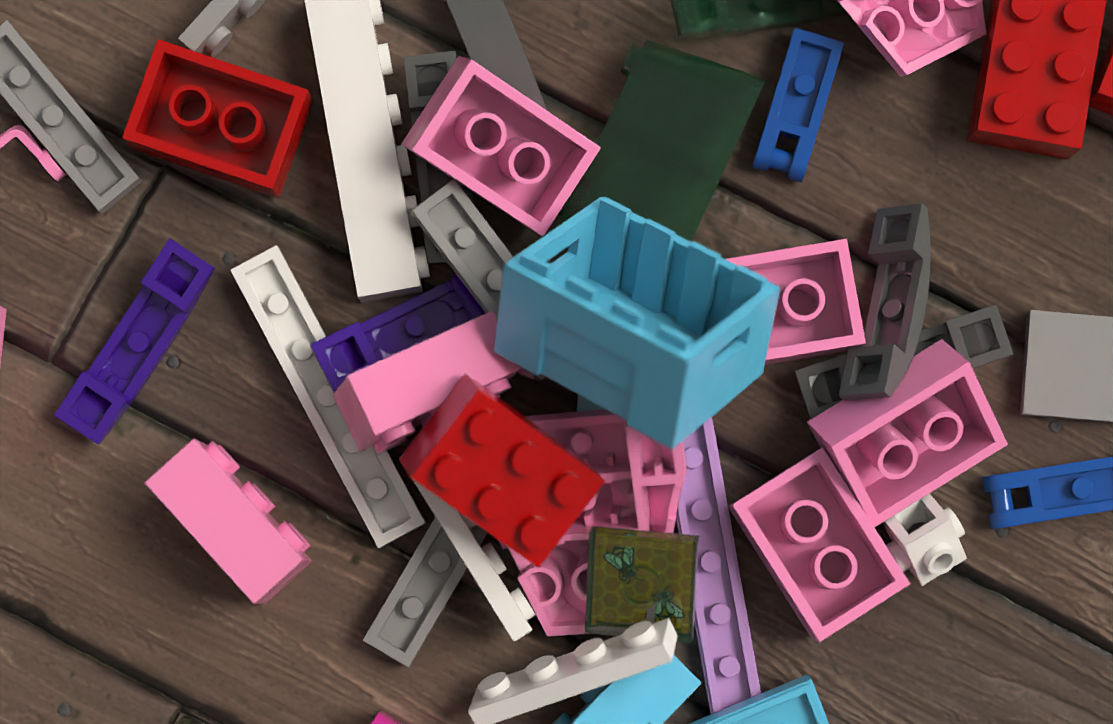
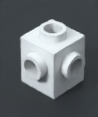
(925, 539)

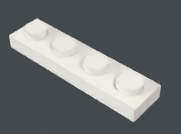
(484, 566)
(584, 669)

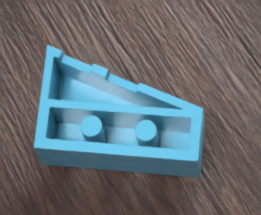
(637, 699)

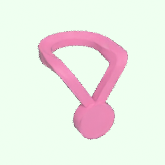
(29, 141)

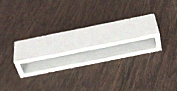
(365, 148)

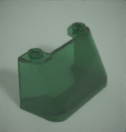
(668, 137)

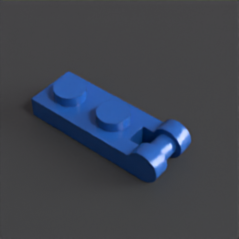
(798, 102)
(1052, 492)

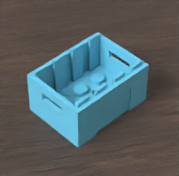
(636, 320)

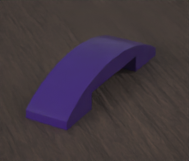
(395, 330)
(137, 343)

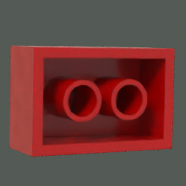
(1037, 75)
(218, 118)
(501, 470)

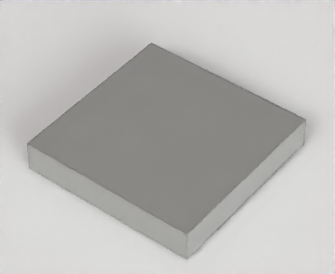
(1068, 367)

